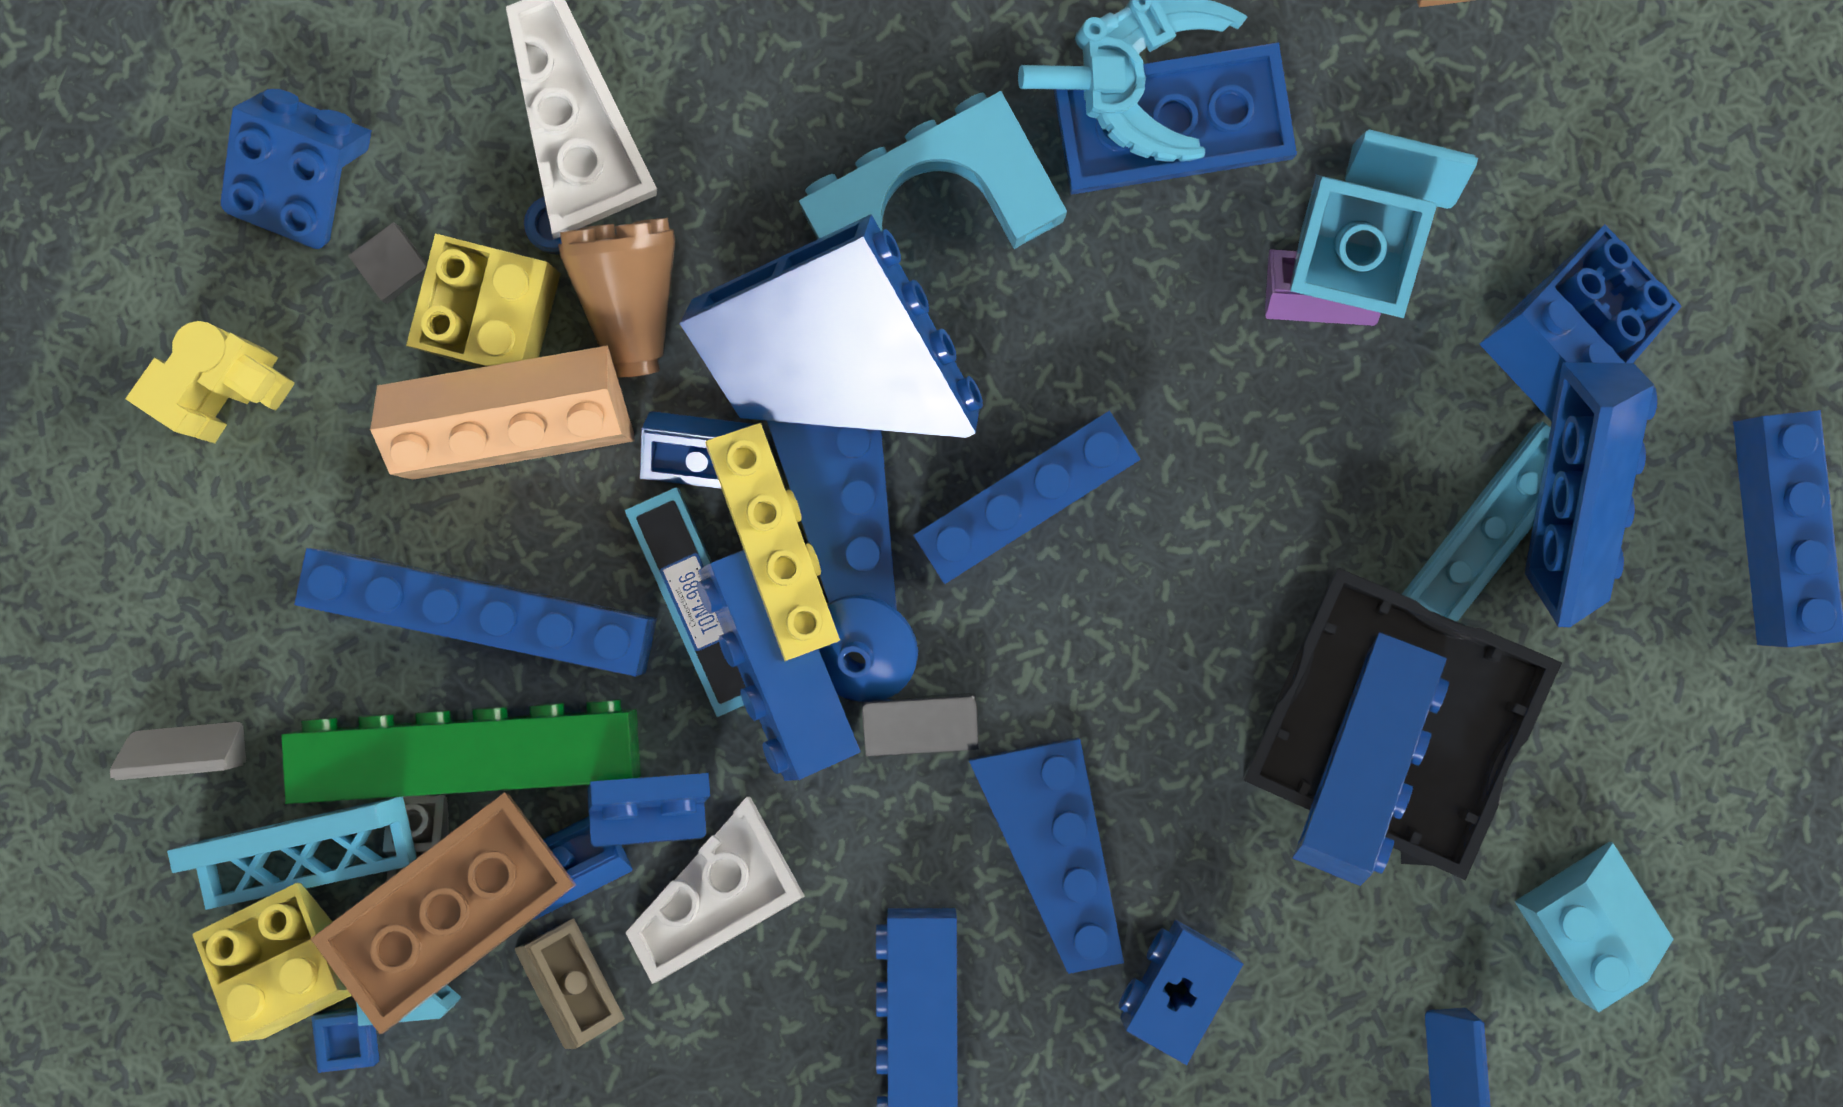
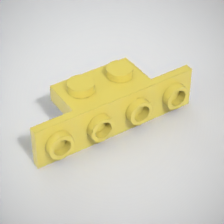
(772, 541)

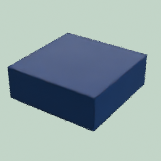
(341, 1042)

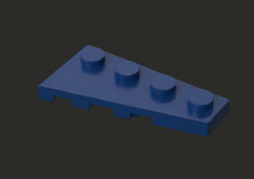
(842, 504)
(1053, 833)

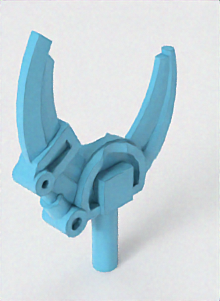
(1115, 72)

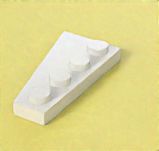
(576, 129)

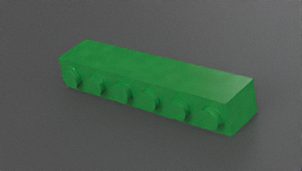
(460, 755)

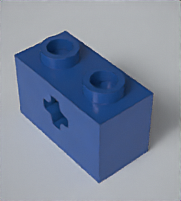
(1178, 1021)

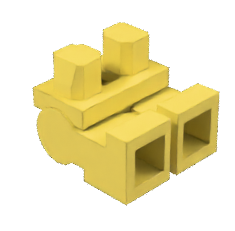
(201, 376)

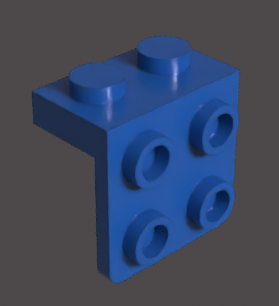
(288, 165)

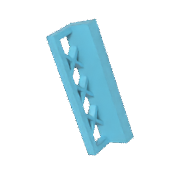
(288, 837)

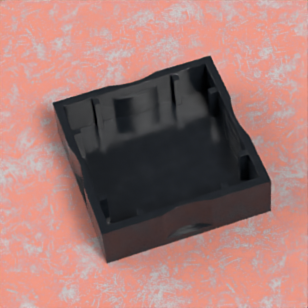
(1474, 736)

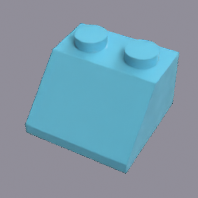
(1361, 246)
(1597, 927)

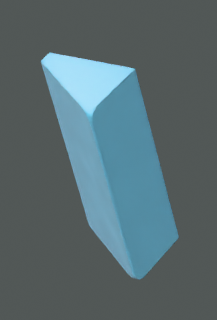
(1410, 168)

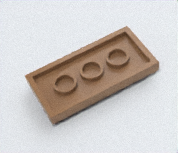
(443, 912)

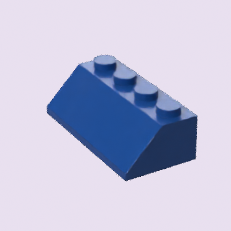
(1588, 486)

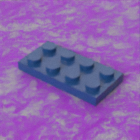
(1223, 98)

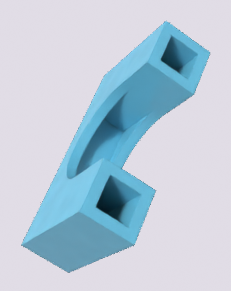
(977, 143)

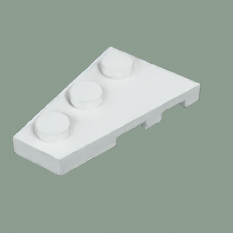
(720, 894)

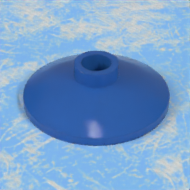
(881, 638)

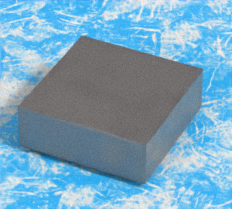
(389, 263)

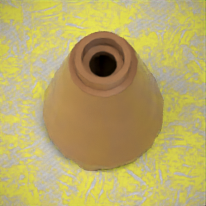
(624, 288)

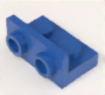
(647, 809)

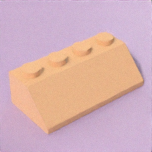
(500, 414)

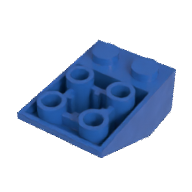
(1587, 310)

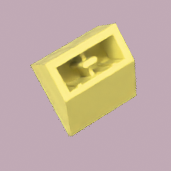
(482, 304)
(267, 965)

